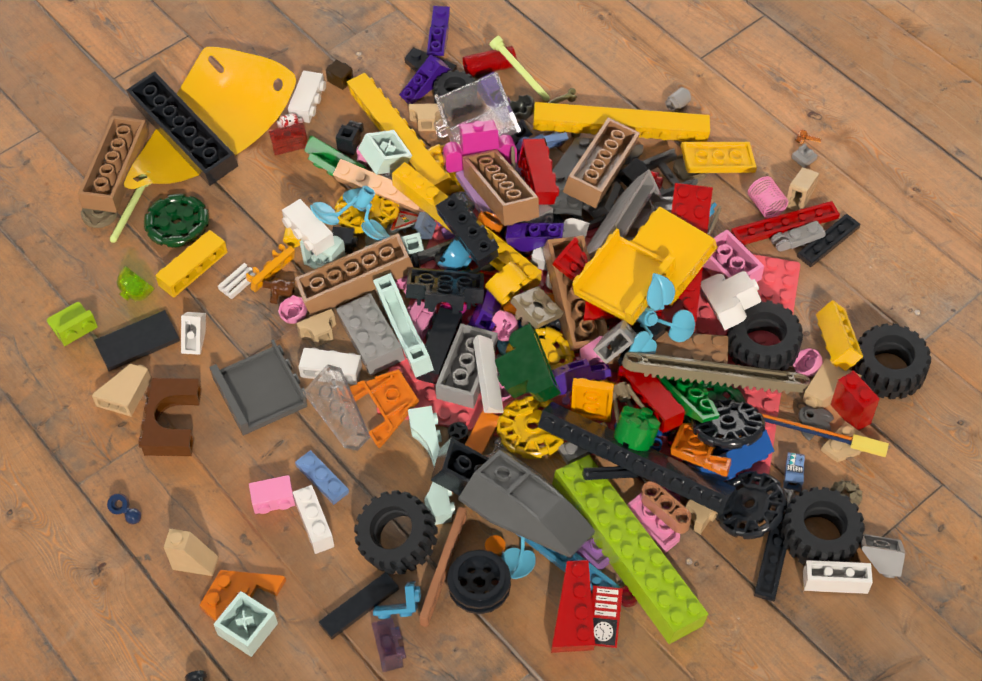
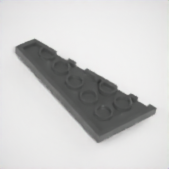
(565, 203)

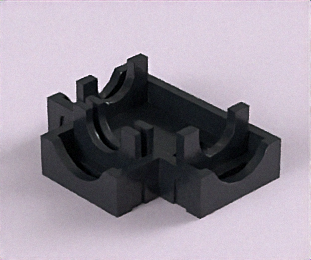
(445, 286)

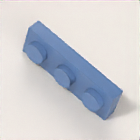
(553, 140)
(322, 477)

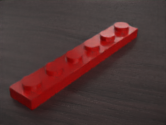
(768, 227)

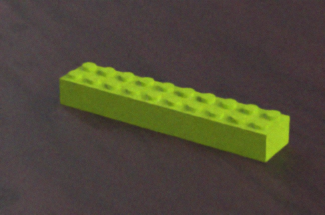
(632, 552)

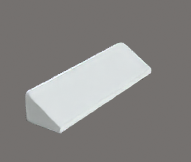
(487, 375)

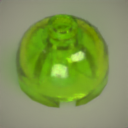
(132, 285)

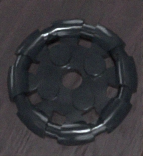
(744, 422)
(759, 511)

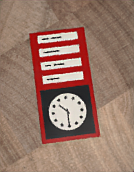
(606, 615)

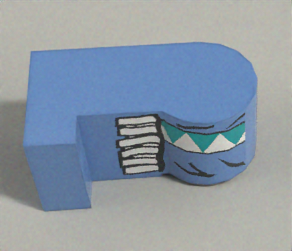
(794, 471)

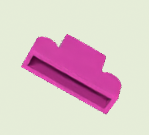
(474, 139)

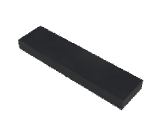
(833, 237)
(771, 566)
(358, 605)

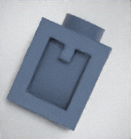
(425, 225)

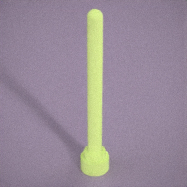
(498, 45)
(130, 207)

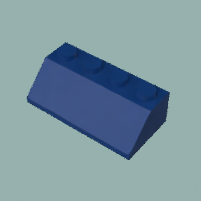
(740, 458)

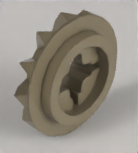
(856, 493)

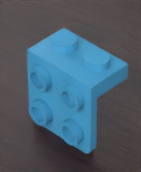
(413, 596)

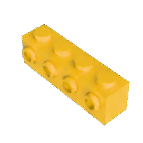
(191, 263)
(838, 336)

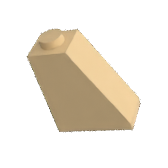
(801, 189)
(822, 387)
(123, 390)
(189, 554)

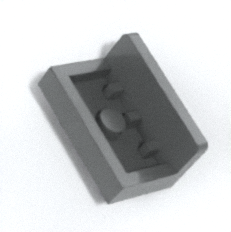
(606, 202)

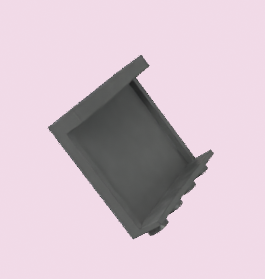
(260, 389)

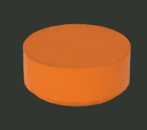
(495, 544)

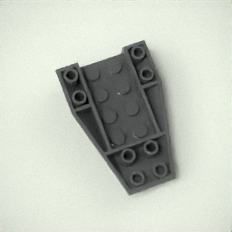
(526, 504)

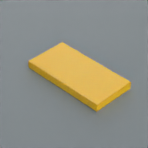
(718, 157)

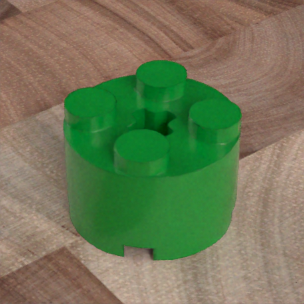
(637, 428)

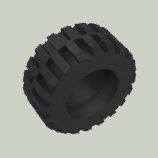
(768, 318)
(899, 342)
(826, 505)
(378, 514)

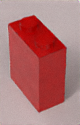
(854, 401)

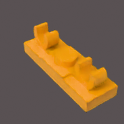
(271, 268)

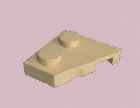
(838, 450)

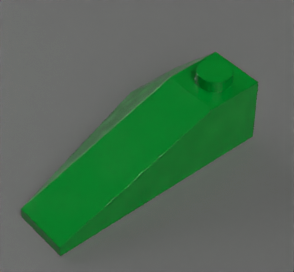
(692, 398)

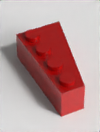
(538, 170)
(655, 397)
(575, 616)

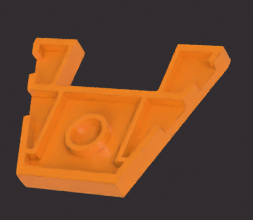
(393, 399)
(690, 448)
(230, 583)

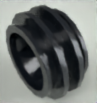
(474, 598)

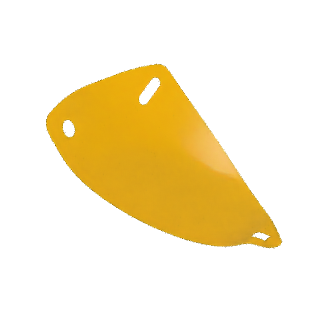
(232, 104)

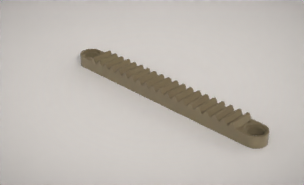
(715, 372)

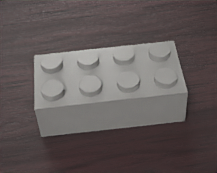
(370, 334)
(459, 376)

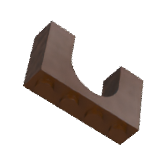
(163, 395)

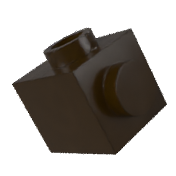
(338, 74)

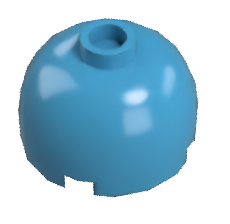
(454, 257)

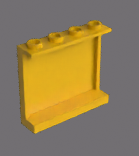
(670, 235)
(621, 277)

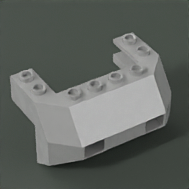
(631, 211)

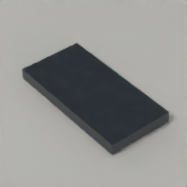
(136, 340)

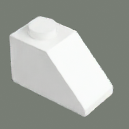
(192, 332)

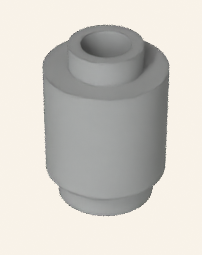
(678, 99)

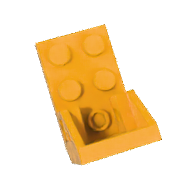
(593, 398)

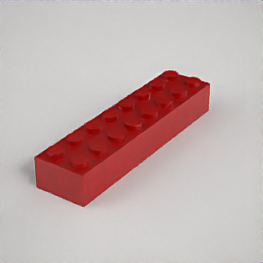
(693, 206)

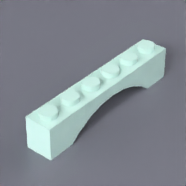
(403, 326)
(423, 429)

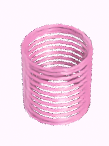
(767, 197)

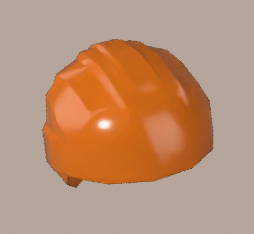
(490, 221)

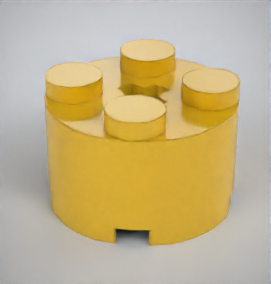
(507, 283)

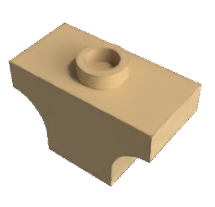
(424, 115)
(318, 327)
(700, 515)

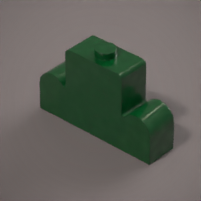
(527, 367)

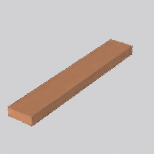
(443, 567)

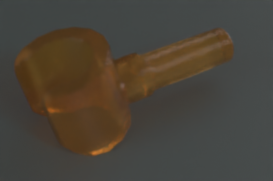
(803, 135)

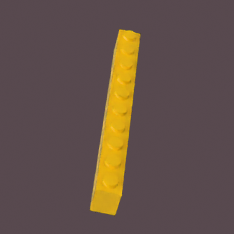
(388, 118)
(648, 123)
(428, 196)

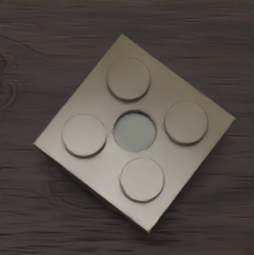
(535, 308)

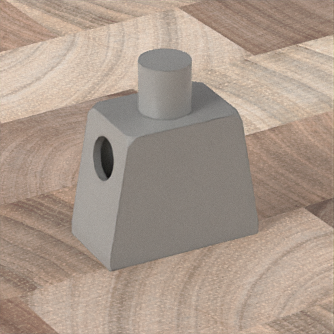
(619, 338)

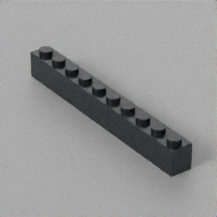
(647, 464)

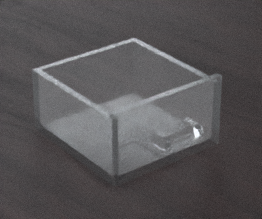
(476, 102)

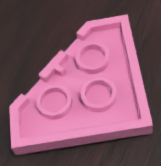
(656, 528)

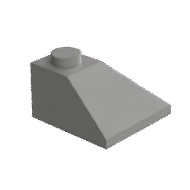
(885, 554)

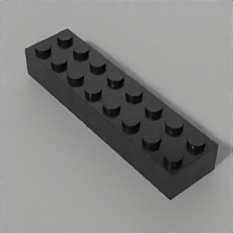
(182, 128)

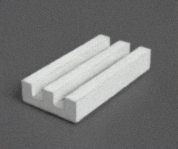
(235, 280)

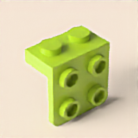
(72, 323)

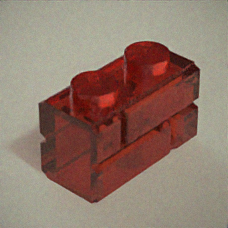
(288, 138)

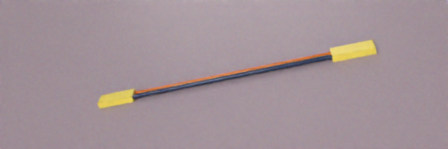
(858, 442)

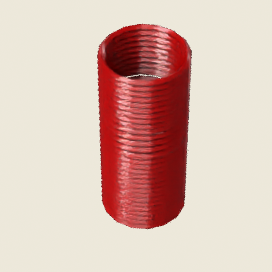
(484, 62)

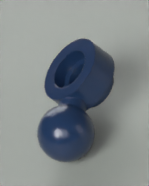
(132, 515)

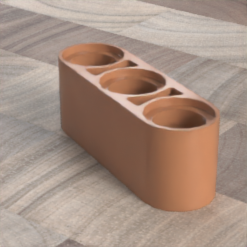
(668, 516)

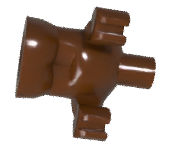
(279, 287)

